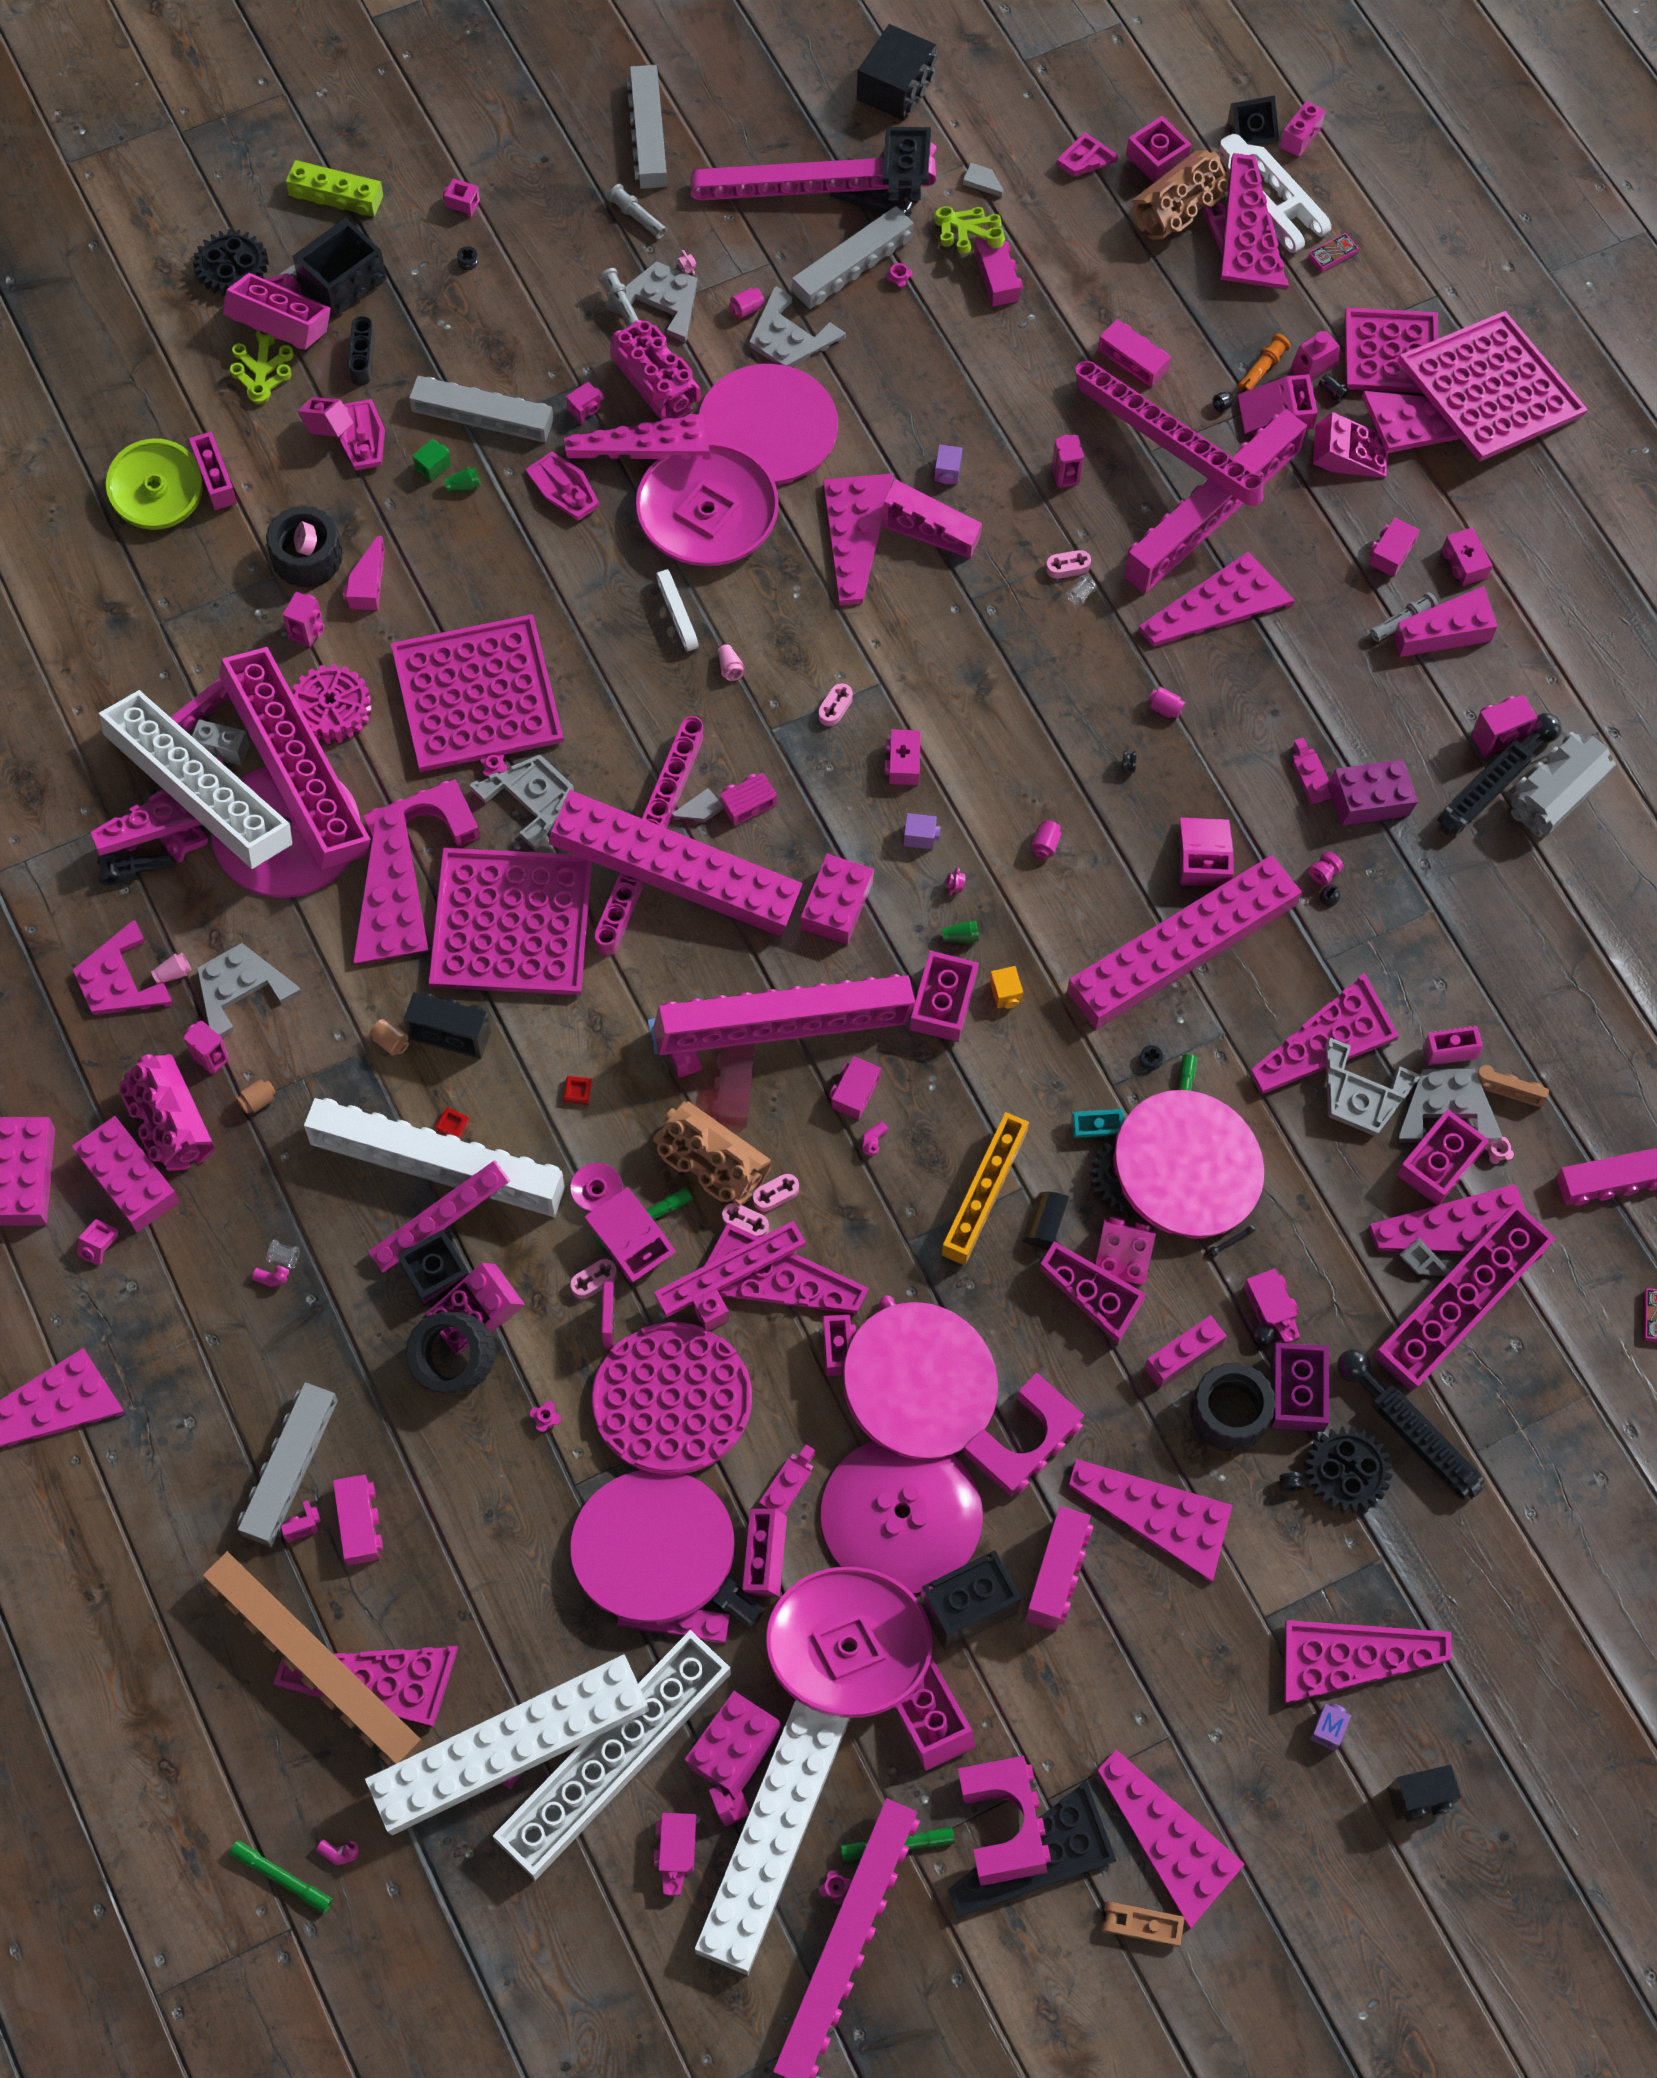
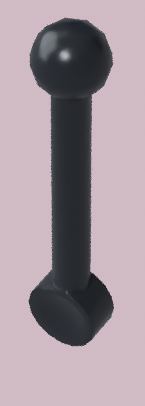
(1213, 1251)

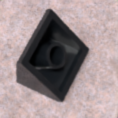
(1254, 120)

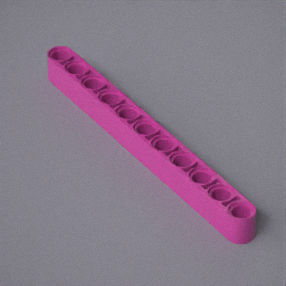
(792, 179)
(1170, 433)
(658, 803)

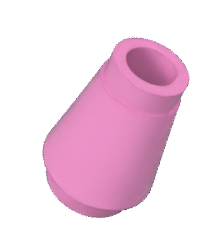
(730, 664)
(171, 969)

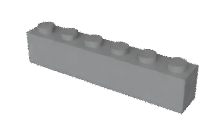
(648, 126)
(852, 257)
(481, 408)
(287, 1465)

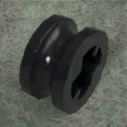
(467, 264)
(1129, 761)
(1146, 1052)
(1291, 1482)

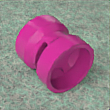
(1326, 868)

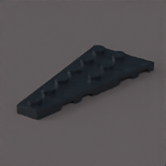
(1075, 1847)

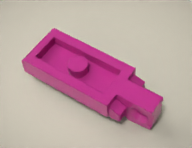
(1310, 772)
(789, 1481)

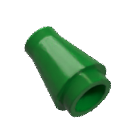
(463, 480)
(962, 932)

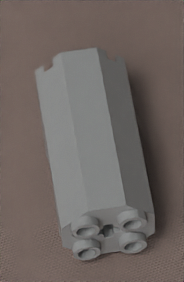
(1561, 783)

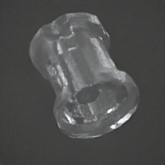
(1081, 590)
(282, 1254)

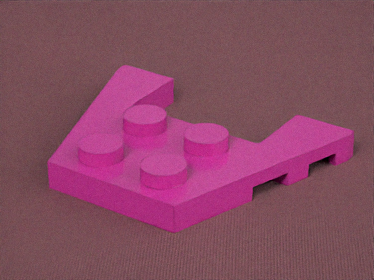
(108, 982)

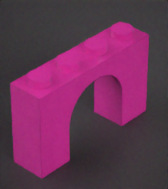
(442, 802)
(1012, 1470)
(1024, 1853)

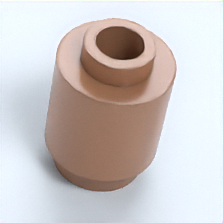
(389, 1037)
(256, 1096)

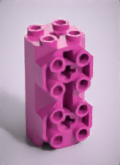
(655, 371)
(172, 1123)

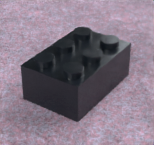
(447, 1024)

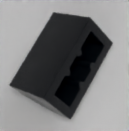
(1045, 1219)

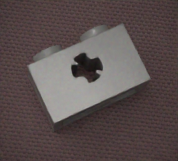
(222, 741)

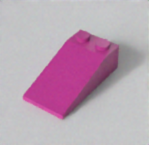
(935, 1721)

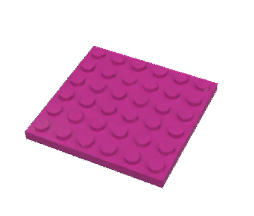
(1492, 385)
(476, 692)
(511, 921)

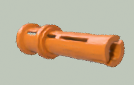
(1269, 356)

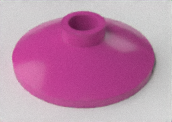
(591, 1177)

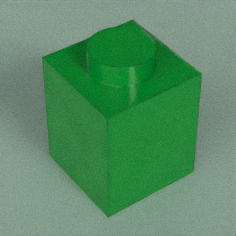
(432, 460)

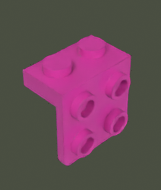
(1126, 1249)

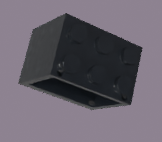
(896, 72)
(339, 267)
(970, 1600)

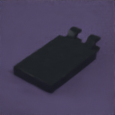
(906, 159)
(877, 199)

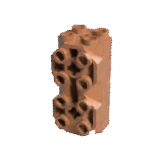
(1180, 194)
(720, 1159)

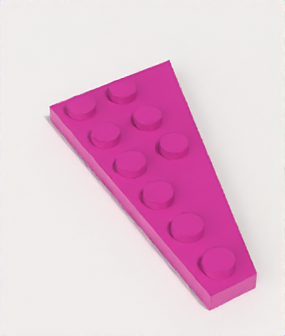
(1249, 234)
(1406, 421)
(647, 440)
(855, 524)
(1221, 600)
(152, 820)
(391, 906)
(1351, 1018)
(1448, 1226)
(789, 1280)
(57, 1401)
(1168, 1517)
(1341, 1656)
(404, 1680)
(1178, 1848)

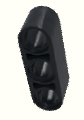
(361, 350)

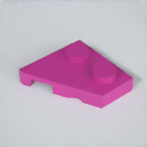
(1085, 156)

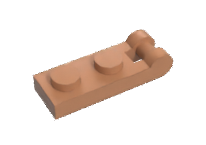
(1512, 1087)
(1143, 1924)

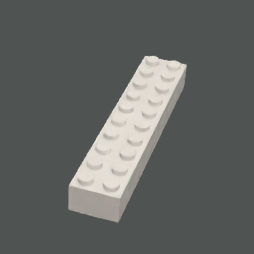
(196, 779)
(430, 1154)
(507, 1745)
(609, 1761)
(771, 1838)

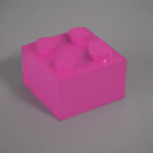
(1157, 148)
(1503, 724)

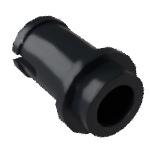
(1337, 390)

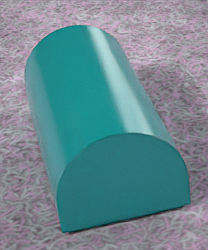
(1096, 1123)

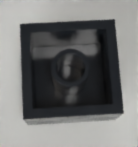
(432, 1268)
(1424, 1793)

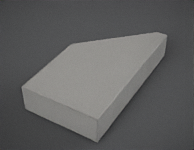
(982, 179)
(699, 808)
(1422, 1259)

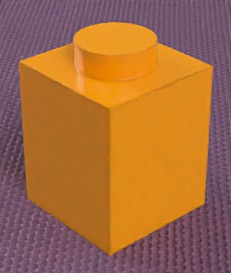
(1006, 987)

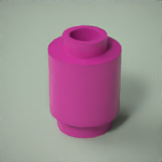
(746, 302)
(1166, 703)
(1046, 839)

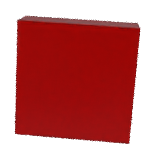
(577, 1090)
(452, 1123)

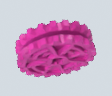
(333, 702)

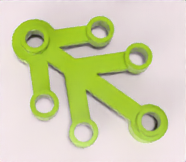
(946, 217)
(261, 368)

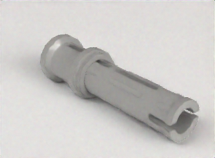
(630, 205)
(616, 292)
(1389, 626)

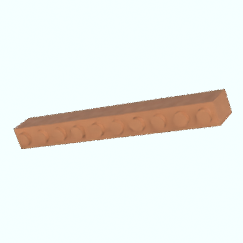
(312, 1660)

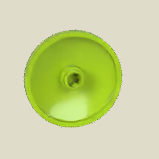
(154, 484)

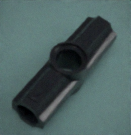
(733, 1600)

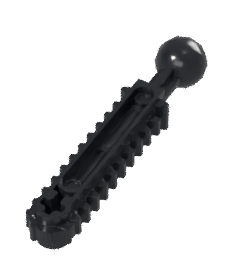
(1497, 776)
(1413, 1427)

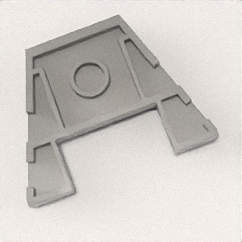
(666, 290)
(783, 340)
(536, 787)
(235, 977)
(1451, 1090)
(1360, 1100)

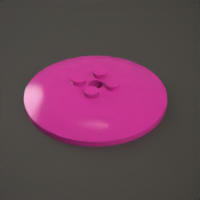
(731, 483)
(292, 870)
(913, 1550)
(842, 1608)

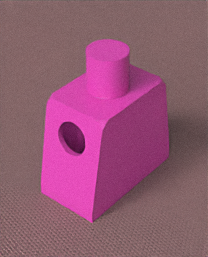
(1316, 356)

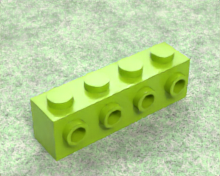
(334, 188)

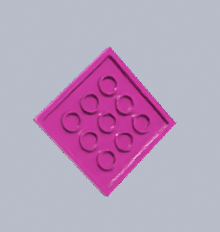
(1377, 340)

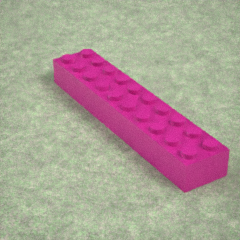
(1210, 504)
(294, 758)
(674, 863)
(1183, 942)
(783, 1014)

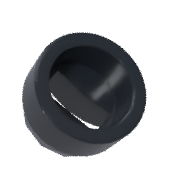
(1222, 401)
(1334, 898)
(1262, 1335)

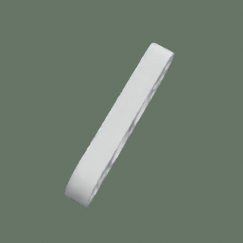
(677, 610)

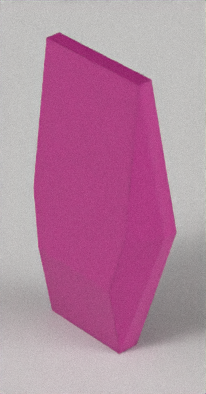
(364, 437)
(563, 485)

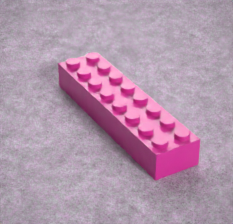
(1463, 1297)

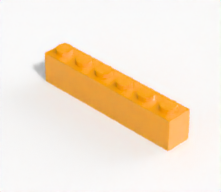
(985, 1188)

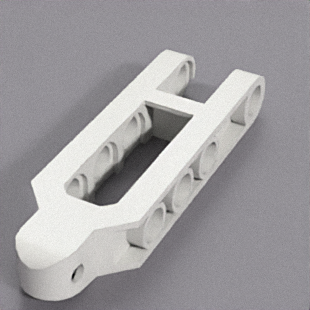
(1296, 200)

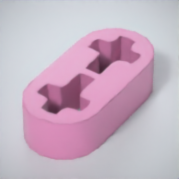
(305, 538)
(1068, 564)
(839, 707)
(779, 1197)
(746, 1215)
(591, 1273)

